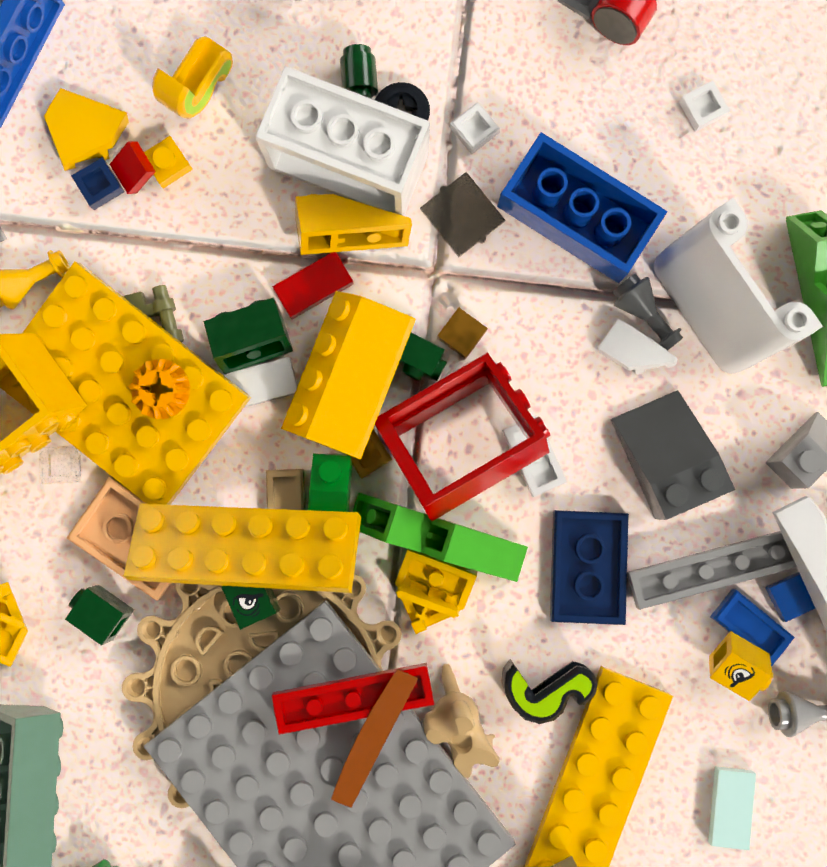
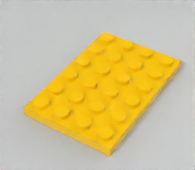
(98, 345)

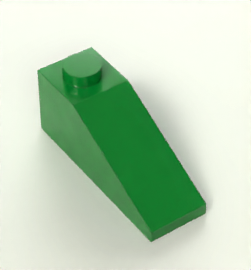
(330, 483)

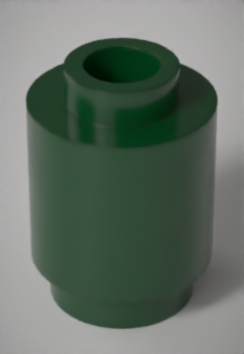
(359, 70)

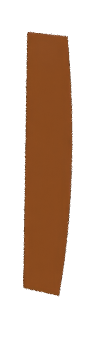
(372, 737)

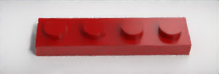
(343, 699)

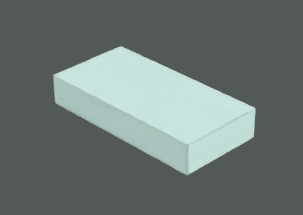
(732, 808)

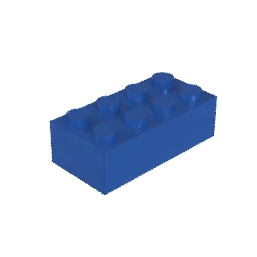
(581, 208)

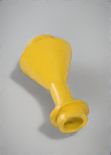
(17, 282)

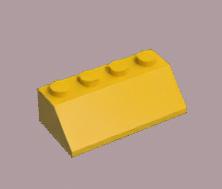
(348, 373)

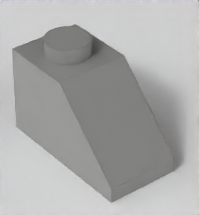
(803, 455)

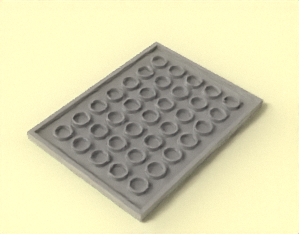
(273, 792)

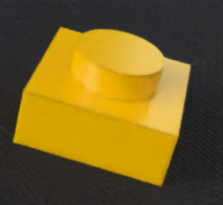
(167, 162)

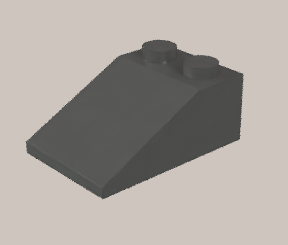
(671, 456)

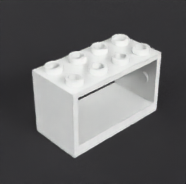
(343, 142)

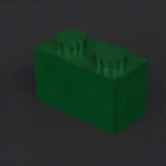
(248, 335)

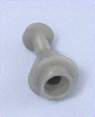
(794, 714)

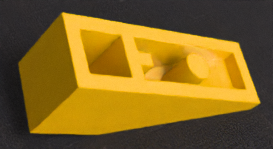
(340, 224)

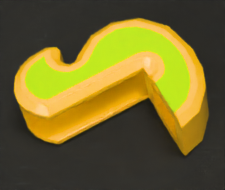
(194, 79)

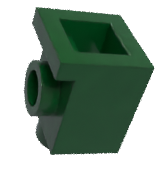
(422, 359)

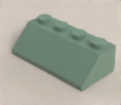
(28, 784)

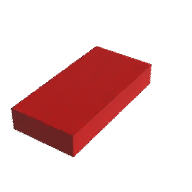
(313, 285)

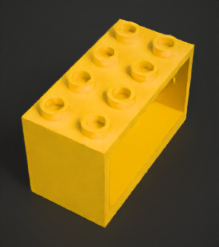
(46, 387)

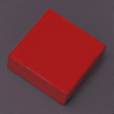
(132, 167)

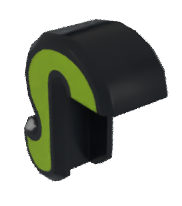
(551, 696)

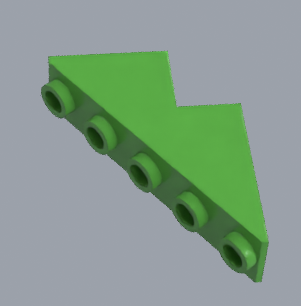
(809, 250)
(439, 538)

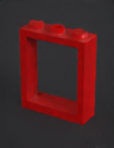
(440, 397)

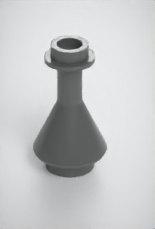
(637, 299)

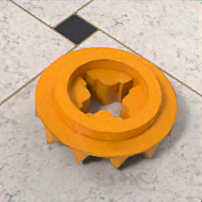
(171, 376)

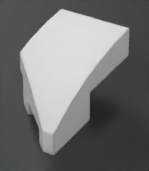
(634, 349)

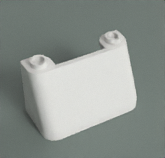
(723, 299)

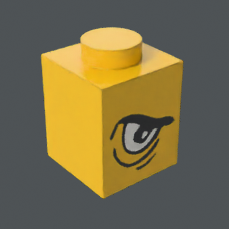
(740, 666)

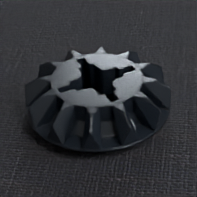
(412, 97)

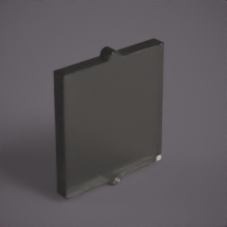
(462, 214)

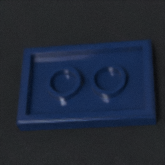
(589, 567)

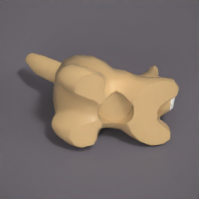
(457, 723)

